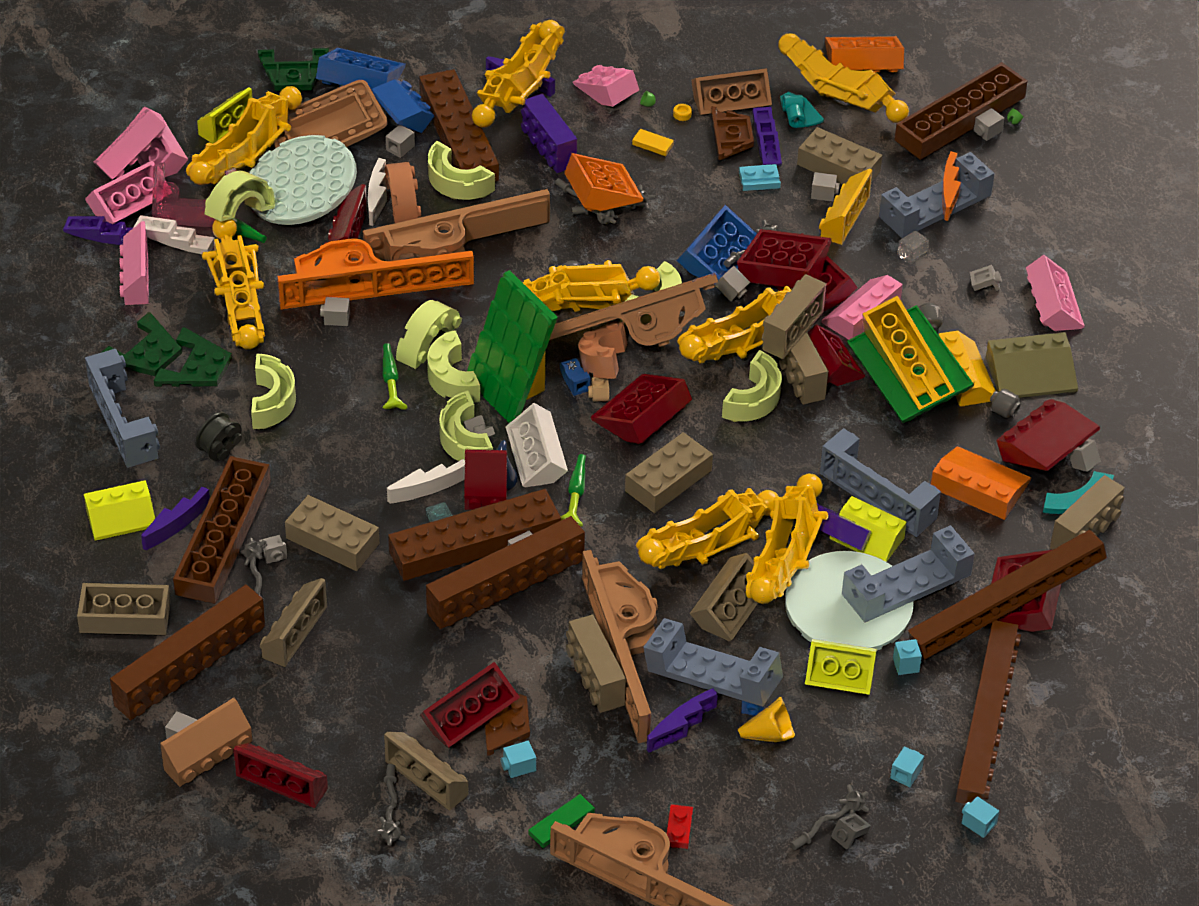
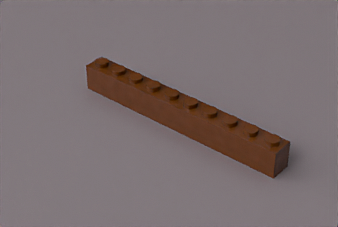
(1008, 593)
(987, 712)

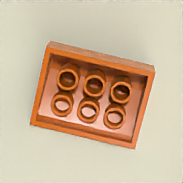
(866, 53)
(601, 183)
(979, 482)

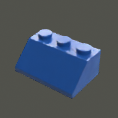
(403, 104)

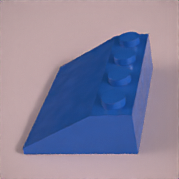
(347, 66)
(715, 243)

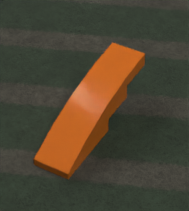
(951, 186)

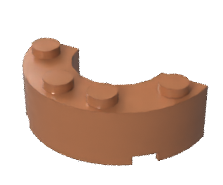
(402, 190)
(600, 347)

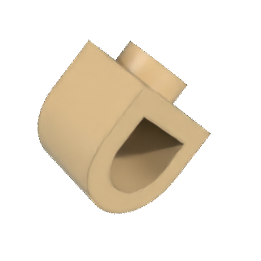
(599, 390)

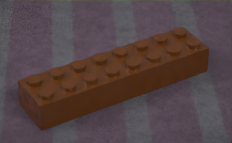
(957, 110)
(455, 123)
(222, 530)
(469, 534)
(505, 572)
(187, 652)

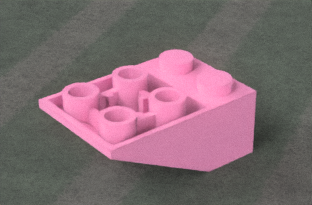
(608, 84)

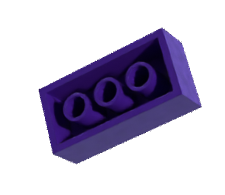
(548, 132)

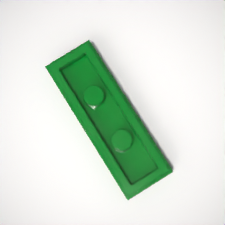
(569, 814)

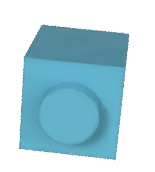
(907, 657)
(519, 759)
(907, 766)
(980, 816)

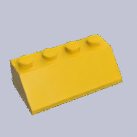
(846, 207)
(970, 360)

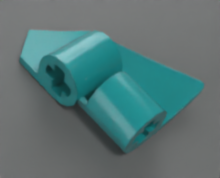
(799, 111)

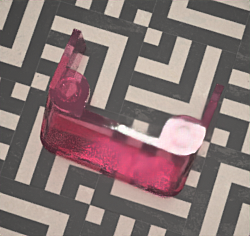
(169, 206)

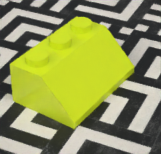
(216, 123)
(119, 510)
(886, 529)
(840, 666)

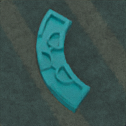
(1061, 502)

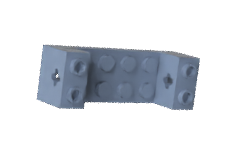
(925, 207)
(134, 439)
(842, 468)
(909, 580)
(732, 676)

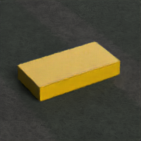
(652, 142)

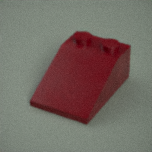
(485, 477)

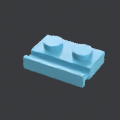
(759, 177)

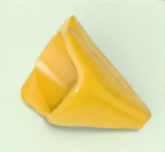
(769, 725)

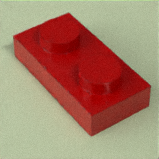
(679, 826)

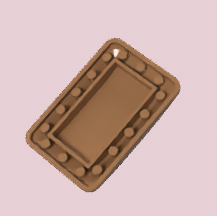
(341, 114)

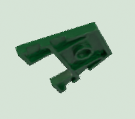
(293, 73)
(153, 351)
(203, 367)

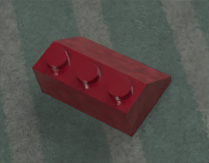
(835, 356)

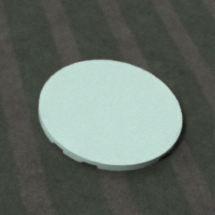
(307, 178)
(822, 613)

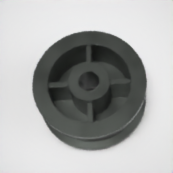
(218, 436)

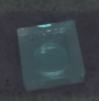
(438, 512)

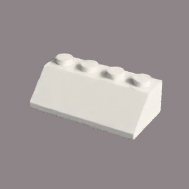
(536, 447)

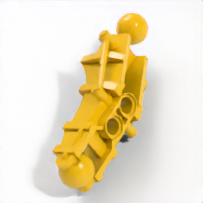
(520, 74)
(857, 88)
(247, 139)
(234, 250)
(590, 285)
(728, 333)
(687, 538)
(777, 563)

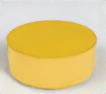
(682, 112)

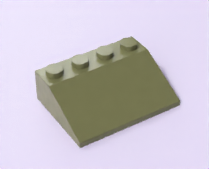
(1032, 365)

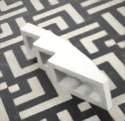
(377, 191)
(170, 234)
(423, 484)

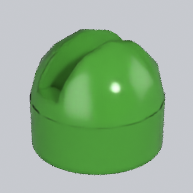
(648, 99)
(1014, 116)

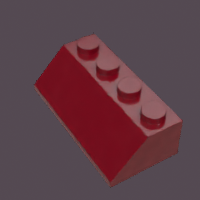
(350, 216)
(469, 705)
(280, 774)

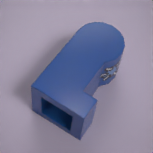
(573, 375)

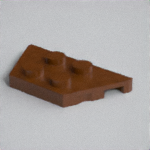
(731, 132)
(508, 726)

